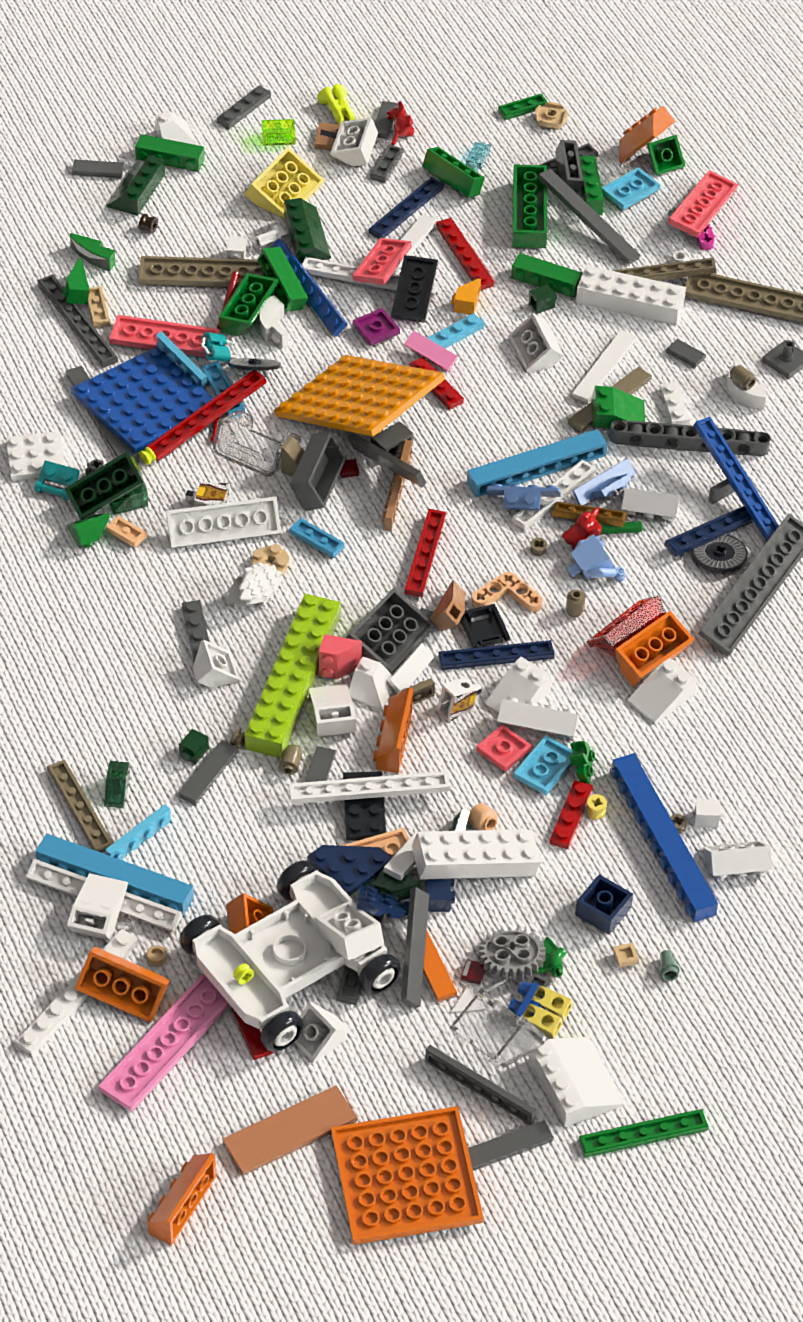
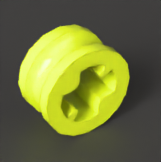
(147, 455)
(243, 974)

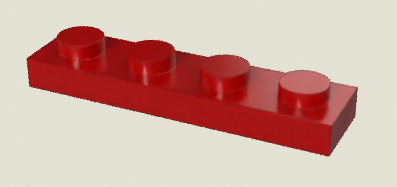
(444, 391)
(571, 814)

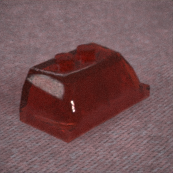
(628, 624)

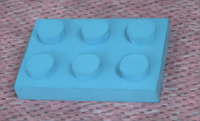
(630, 188)
(544, 765)

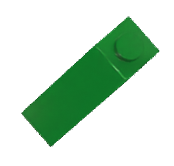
(76, 288)

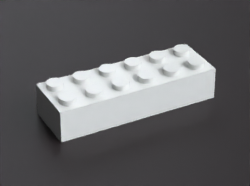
(631, 295)
(476, 854)

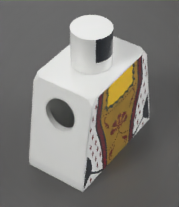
(209, 494)
(457, 698)

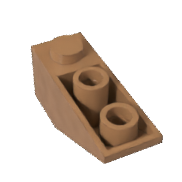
(450, 607)

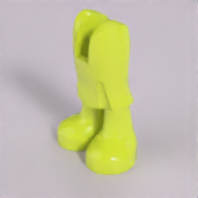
(338, 107)

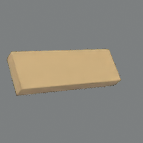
(98, 308)

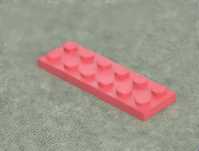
(702, 204)
(142, 334)

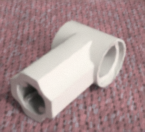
(268, 239)

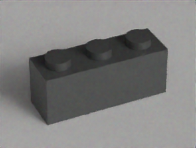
(569, 164)

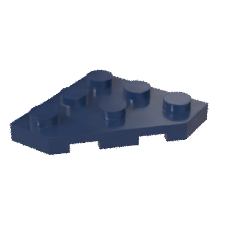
(349, 864)
(378, 904)

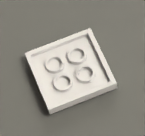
(30, 451)

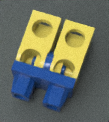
(542, 1007)

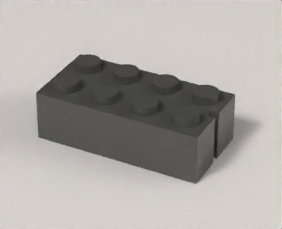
(318, 471)

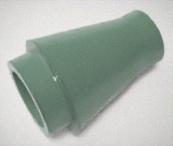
(668, 967)

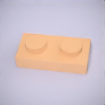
(126, 531)

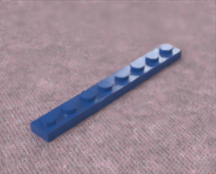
(316, 297)
(737, 477)

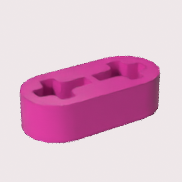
(706, 236)

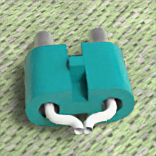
(215, 347)

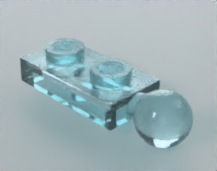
(478, 155)

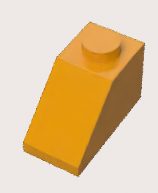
(467, 297)

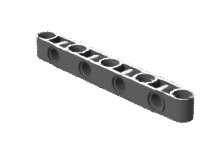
(685, 437)

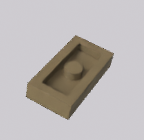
(422, 690)

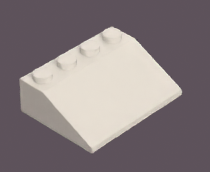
(574, 1079)

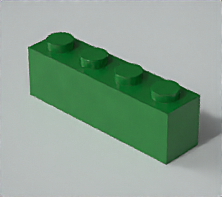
(173, 152)
(453, 172)
(591, 185)
(540, 273)
(288, 290)

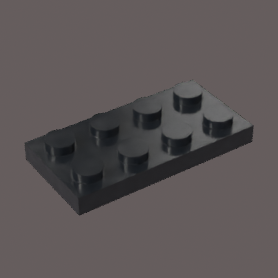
(414, 288)
(364, 816)

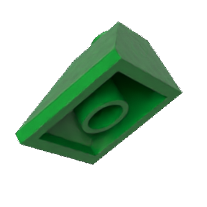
(666, 155)
(88, 529)

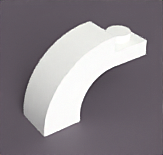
(269, 316)
(753, 397)

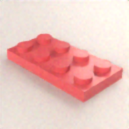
(381, 261)

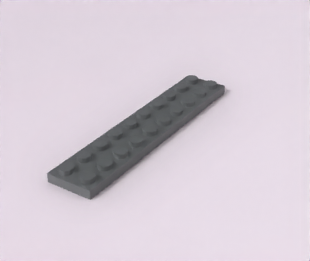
(755, 587)

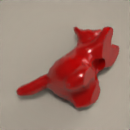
(402, 122)
(584, 527)

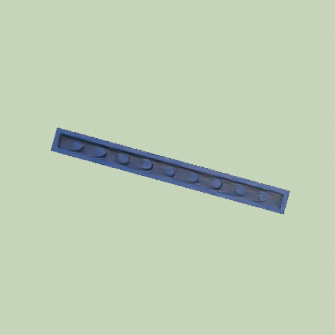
(664, 838)

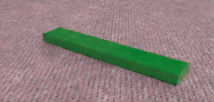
(643, 1133)

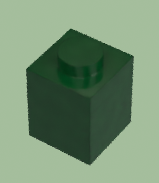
(542, 298)
(193, 746)

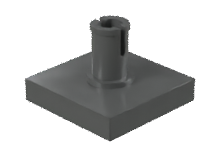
(785, 359)

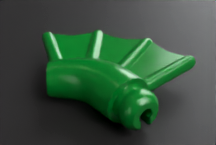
(553, 959)

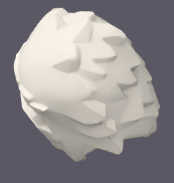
(254, 585)

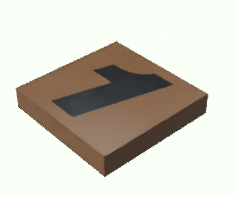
(326, 135)

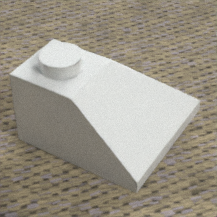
(173, 128)
(214, 666)
(370, 684)
(320, 1032)

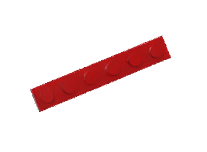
(464, 252)
(425, 553)

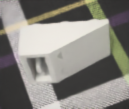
(332, 710)
(97, 907)

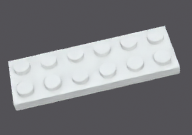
(223, 522)

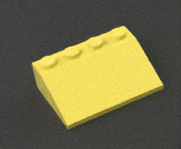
(283, 180)

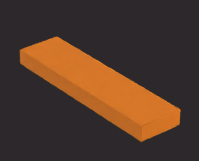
(436, 973)

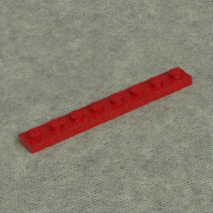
(207, 414)

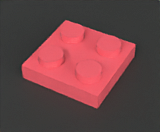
(503, 748)

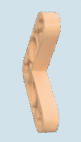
(504, 588)

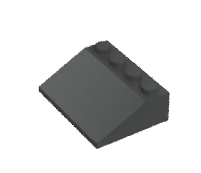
(391, 630)

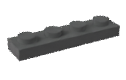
(243, 107)
(195, 625)

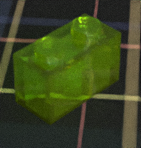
(278, 132)

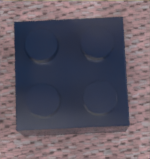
(604, 904)

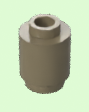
(742, 377)
(575, 603)
(290, 759)

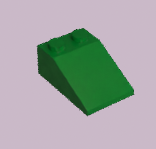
(613, 404)

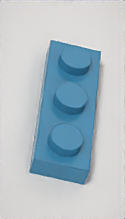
(317, 538)

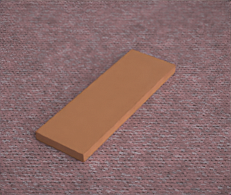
(288, 1130)

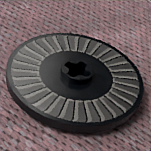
(254, 364)
(721, 554)

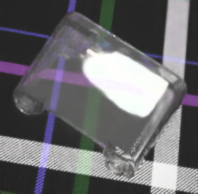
(247, 447)
(496, 1031)

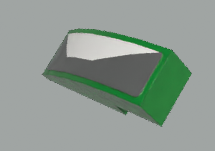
(93, 251)

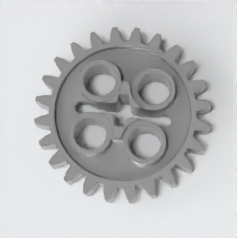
(512, 953)

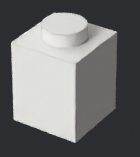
(236, 248)
(707, 813)

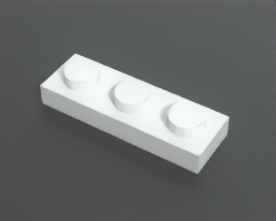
(674, 403)

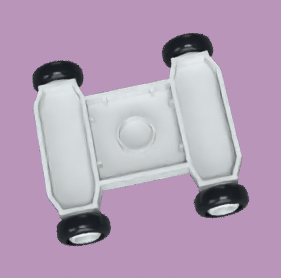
(285, 954)

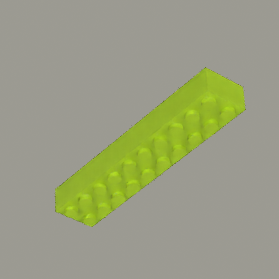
(291, 676)

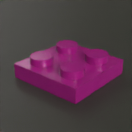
(376, 327)

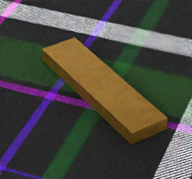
(605, 516)

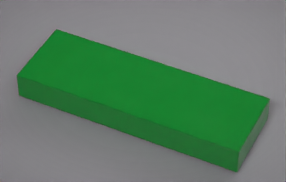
(521, 106)

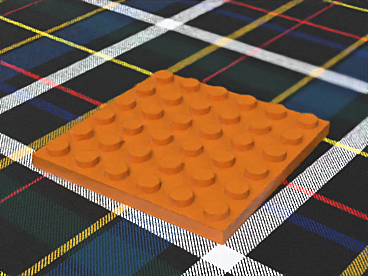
(406, 1175)

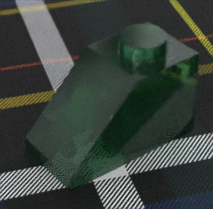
(130, 501)
(117, 784)
(395, 887)

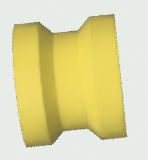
(600, 810)

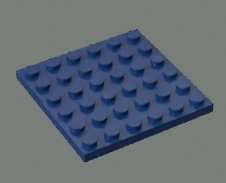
(142, 398)

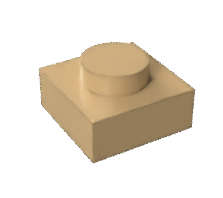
(625, 955)

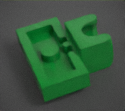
(583, 758)

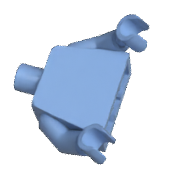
(593, 560)

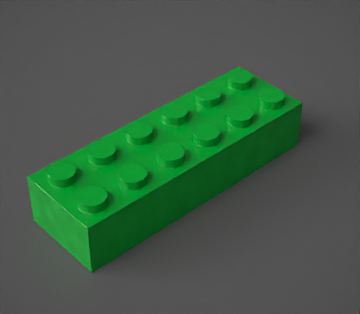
(529, 207)

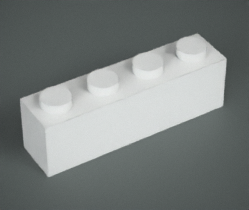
(538, 719)

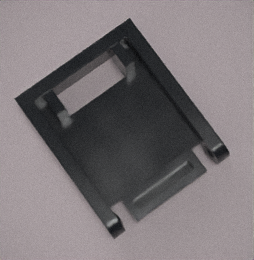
(487, 630)

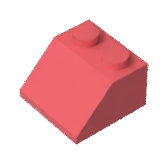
(338, 656)

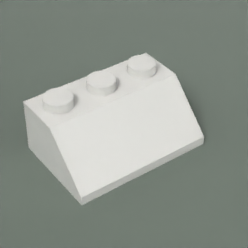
(355, 141)
(535, 344)
(650, 503)
(738, 859)

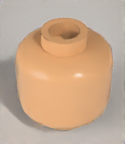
(482, 817)

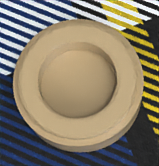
(156, 956)

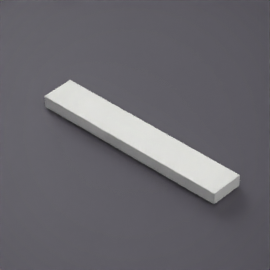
(417, 234)
(604, 366)
(567, 483)

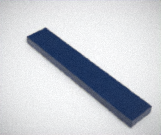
(406, 208)
(708, 531)
(495, 655)

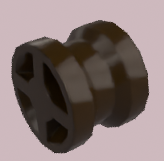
(148, 223)

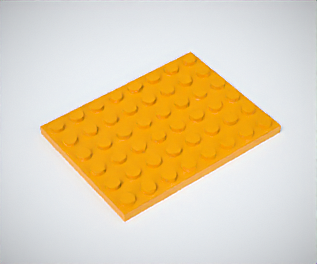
(359, 395)

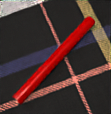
(230, 291)

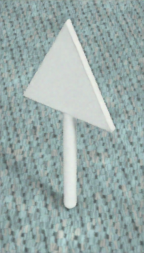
(467, 996)

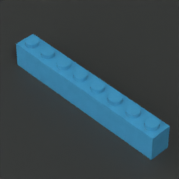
(537, 462)
(140, 881)

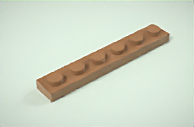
(396, 490)

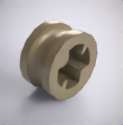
(539, 542)
(238, 739)
(680, 819)

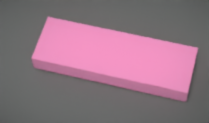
(430, 351)

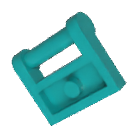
(57, 474)

